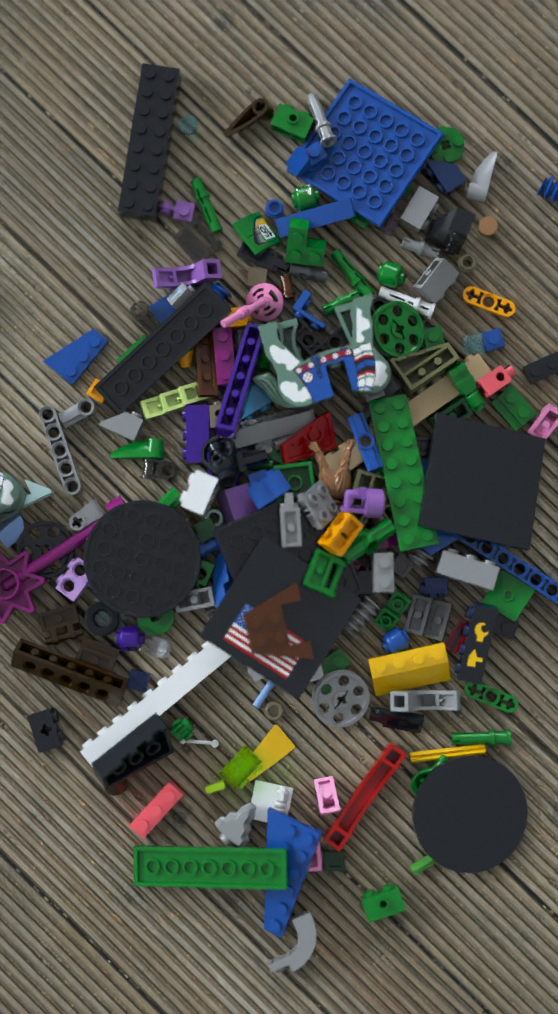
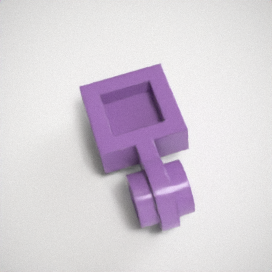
(182, 211)

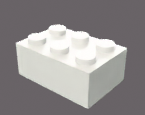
(200, 493)

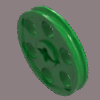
(400, 322)

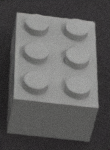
(466, 569)

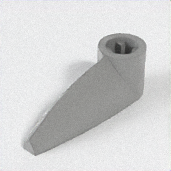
(481, 179)

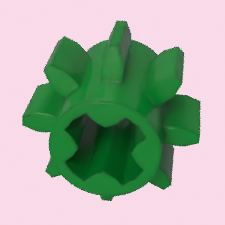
(182, 729)

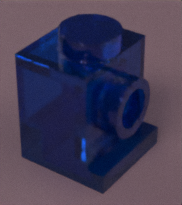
(434, 586)

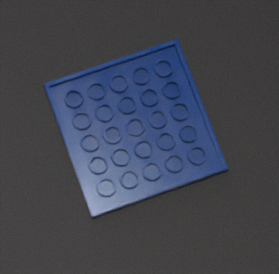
(374, 154)

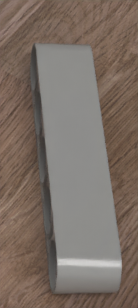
(272, 426)
(54, 444)

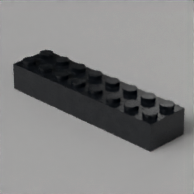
(149, 142)

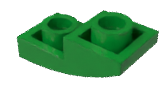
(392, 610)

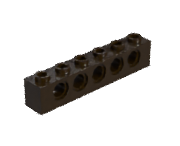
(69, 672)

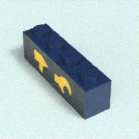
(476, 643)

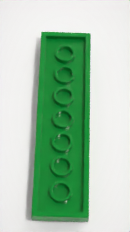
(401, 470)
(211, 867)

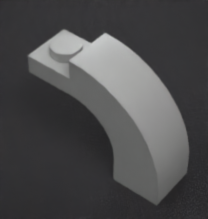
(424, 700)
(301, 952)

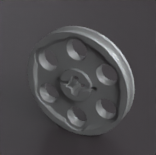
(344, 706)

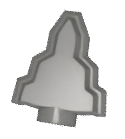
(237, 825)

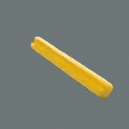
(431, 755)

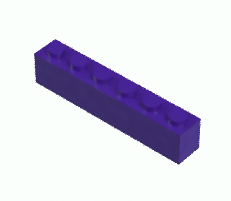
(240, 383)

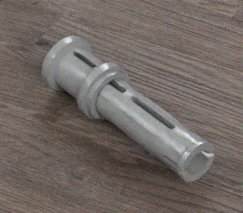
(323, 126)

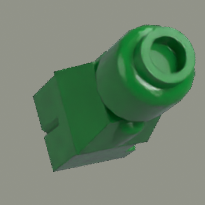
(465, 384)

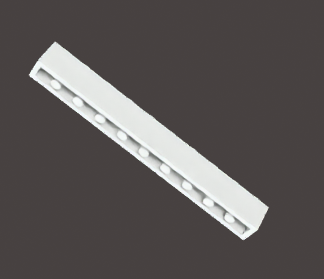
(157, 701)

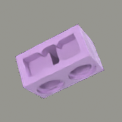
(79, 581)

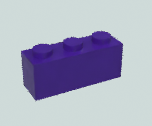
(196, 432)

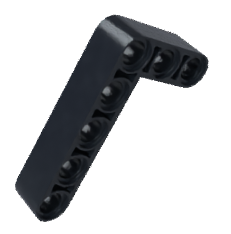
(339, 334)

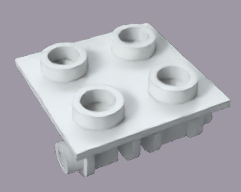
(270, 795)

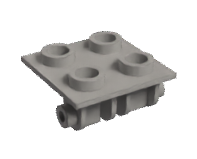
(320, 505)

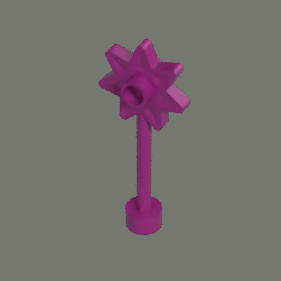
(19, 576)

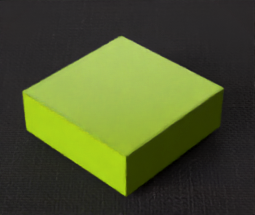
(216, 786)

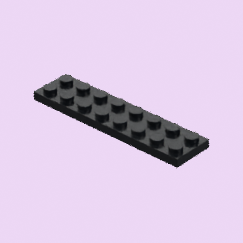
(163, 348)

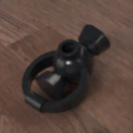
(221, 462)

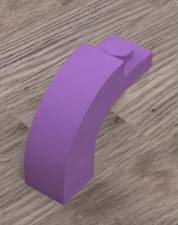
(195, 275)

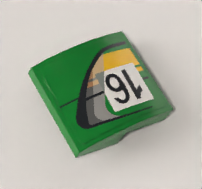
(256, 233)

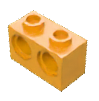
(340, 534)

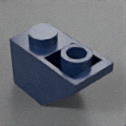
(446, 176)

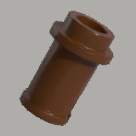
(287, 287)

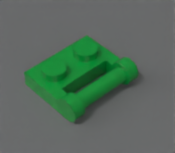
(319, 571)

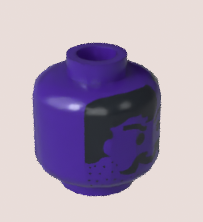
(130, 638)

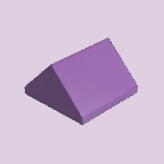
(235, 503)

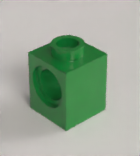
(209, 568)

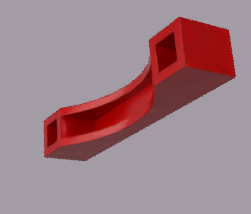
(354, 809)

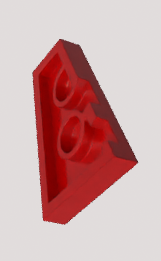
(318, 430)

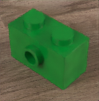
(292, 123)
(382, 902)

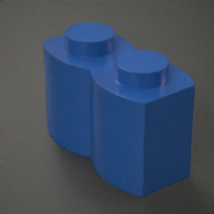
(268, 489)

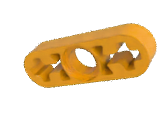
(477, 292)

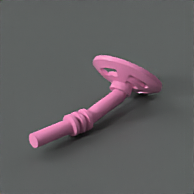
(258, 304)

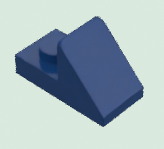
(306, 159)

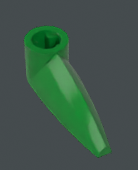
(150, 449)

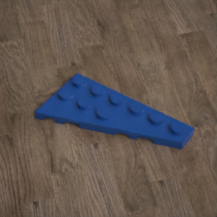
(301, 845)

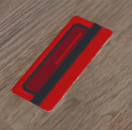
(456, 637)

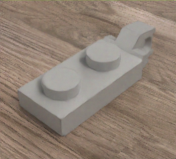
(290, 522)

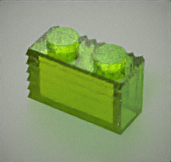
(241, 767)

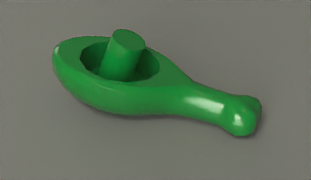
(423, 773)

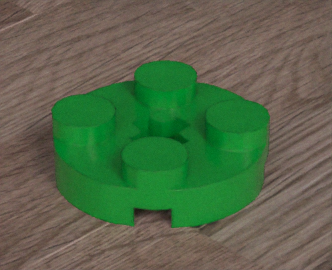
(456, 145)
(159, 626)

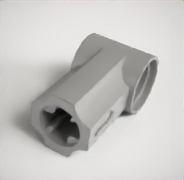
(76, 413)

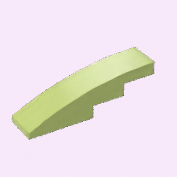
(171, 401)

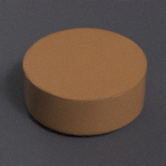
(487, 226)

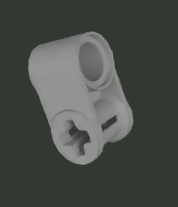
(89, 514)

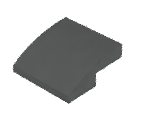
(428, 617)

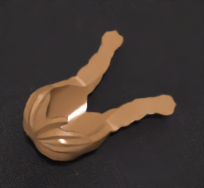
(339, 481)

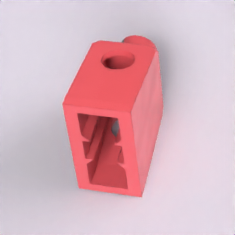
(495, 381)

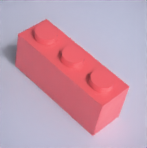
(156, 809)

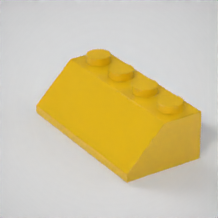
(409, 669)

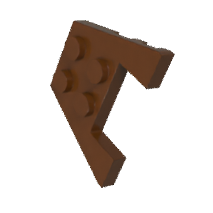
(268, 630)

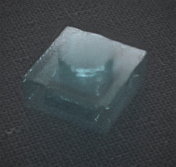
(474, 343)

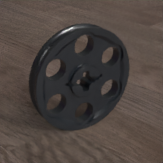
(44, 539)

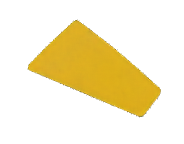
(272, 749)

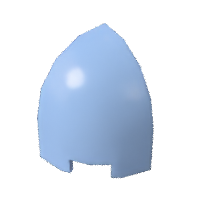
(11, 530)

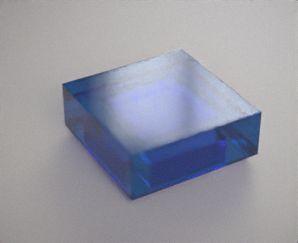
(138, 680)

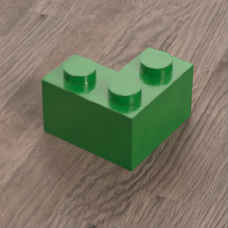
(301, 248)

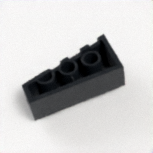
(450, 230)
(134, 752)

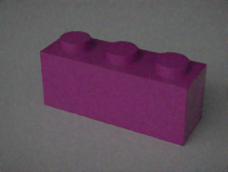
(223, 354)

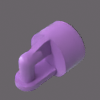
(372, 502)

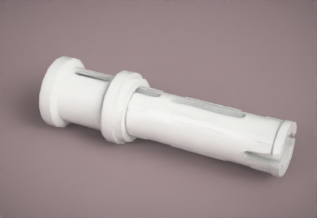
(418, 302)

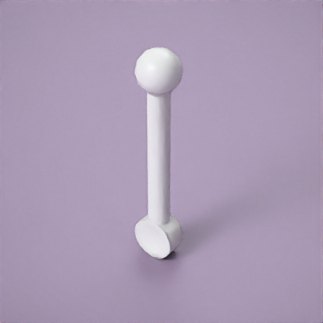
(214, 743)

